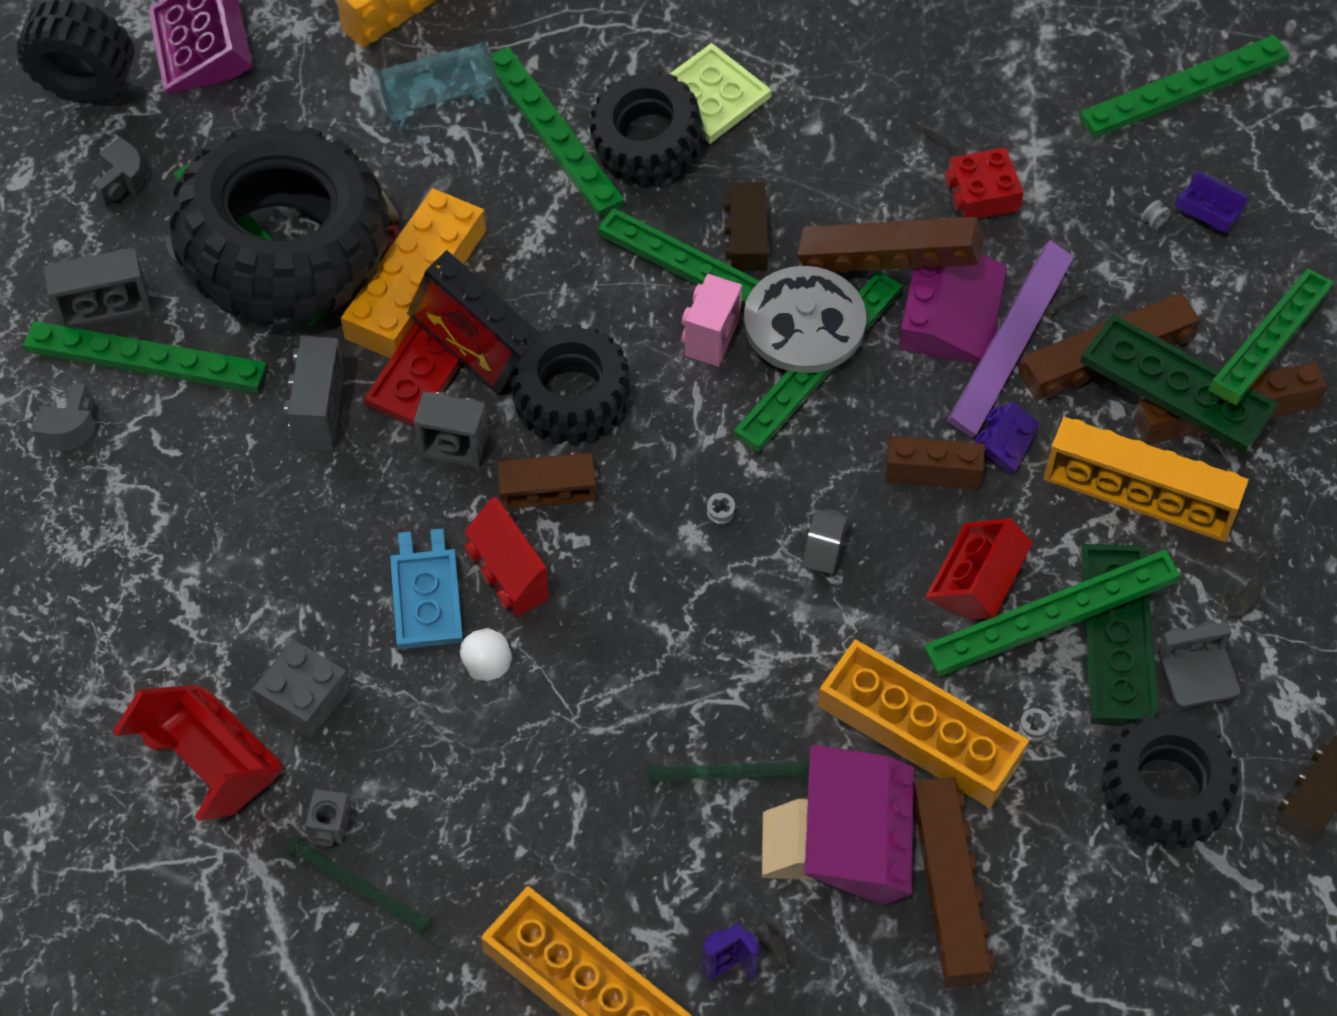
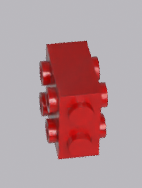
(984, 184)

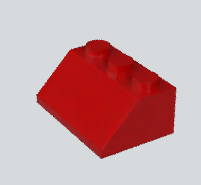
(506, 559)
(980, 568)

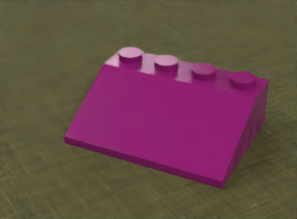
(199, 42)
(953, 310)
(860, 823)

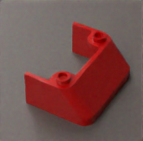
(207, 740)

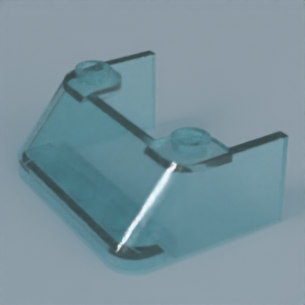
(434, 80)

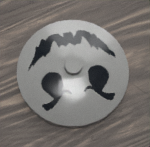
(804, 319)

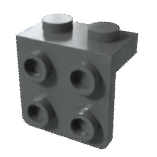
(1198, 664)

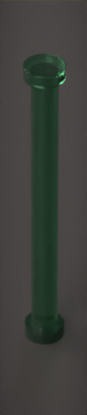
(728, 771)
(297, 847)

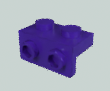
(1212, 202)
(1008, 435)
(728, 949)

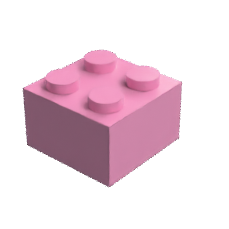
(712, 319)

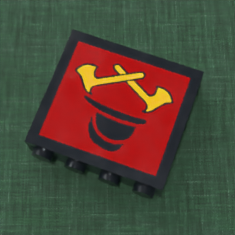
(471, 321)

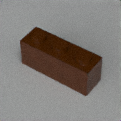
(935, 463)
(547, 480)

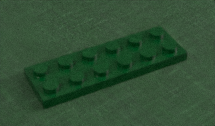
(1175, 382)
(1118, 645)

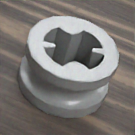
(1155, 214)
(718, 500)
(1026, 721)

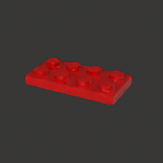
(415, 367)

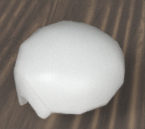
(486, 654)

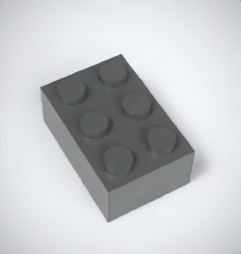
(97, 288)
(315, 393)

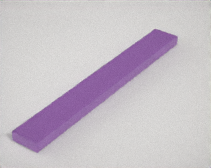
(1010, 339)

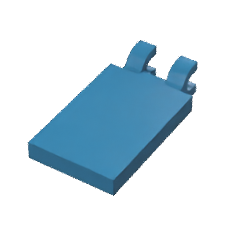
(426, 594)

